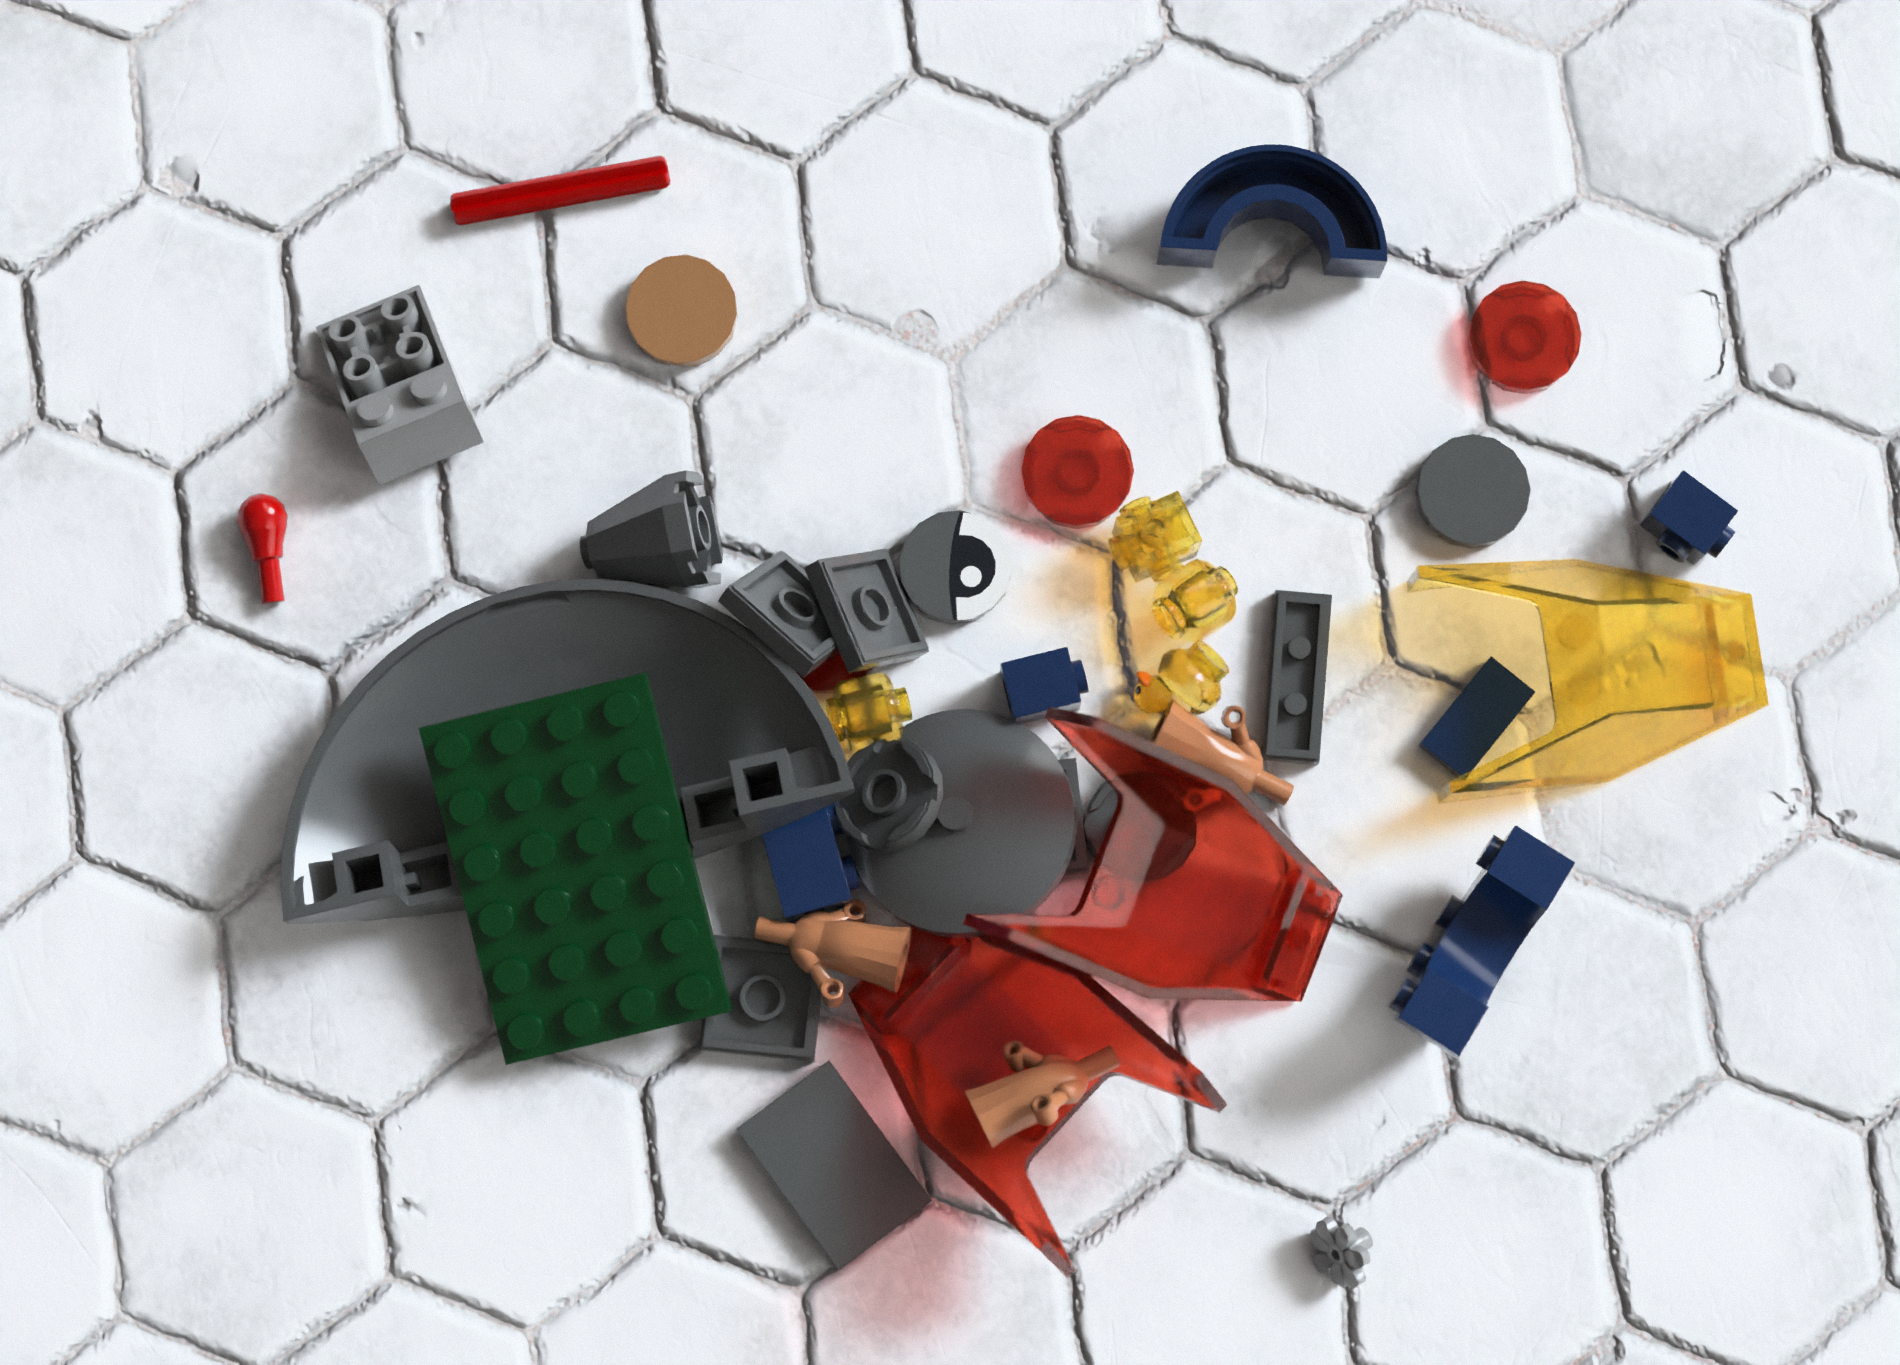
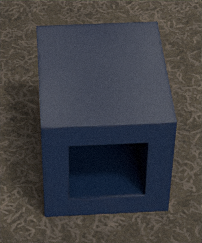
(1043, 682)

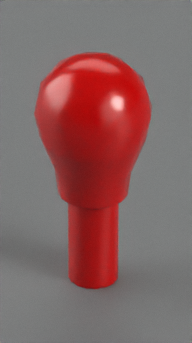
(263, 528)

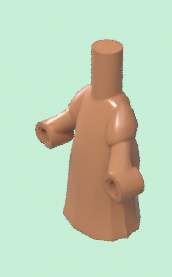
(1231, 757)
(842, 945)
(1035, 1093)

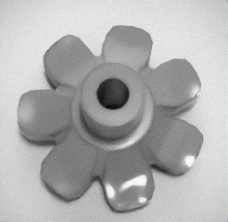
(1341, 1251)

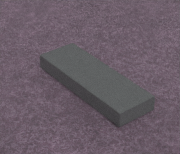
(1296, 677)

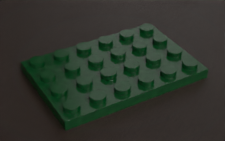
(575, 868)

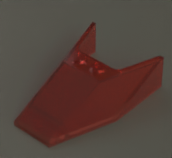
(1188, 885)
(948, 1037)

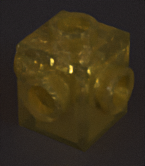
(1154, 537)

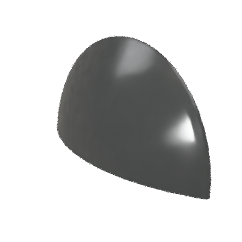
(733, 715)

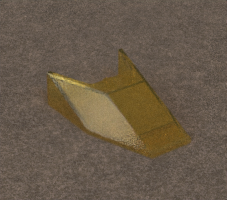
(1629, 665)

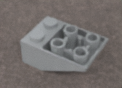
(398, 385)

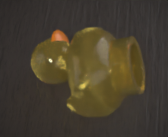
(1189, 674)

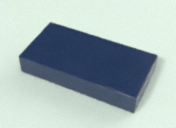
(1476, 718)

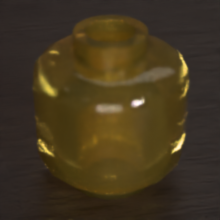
(1195, 601)
(867, 710)

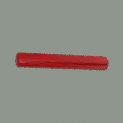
(560, 190)

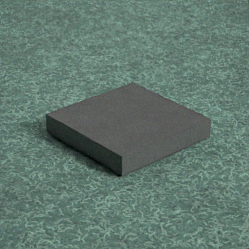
(867, 610)
(782, 612)
(771, 1003)

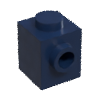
(1690, 520)

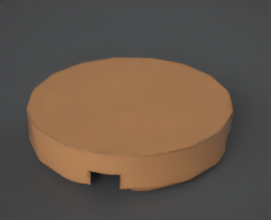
(681, 311)

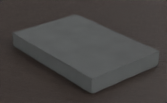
(833, 1165)

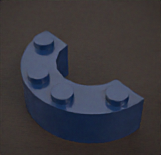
(1279, 185)
(1479, 939)

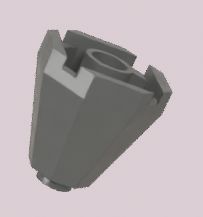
(657, 536)

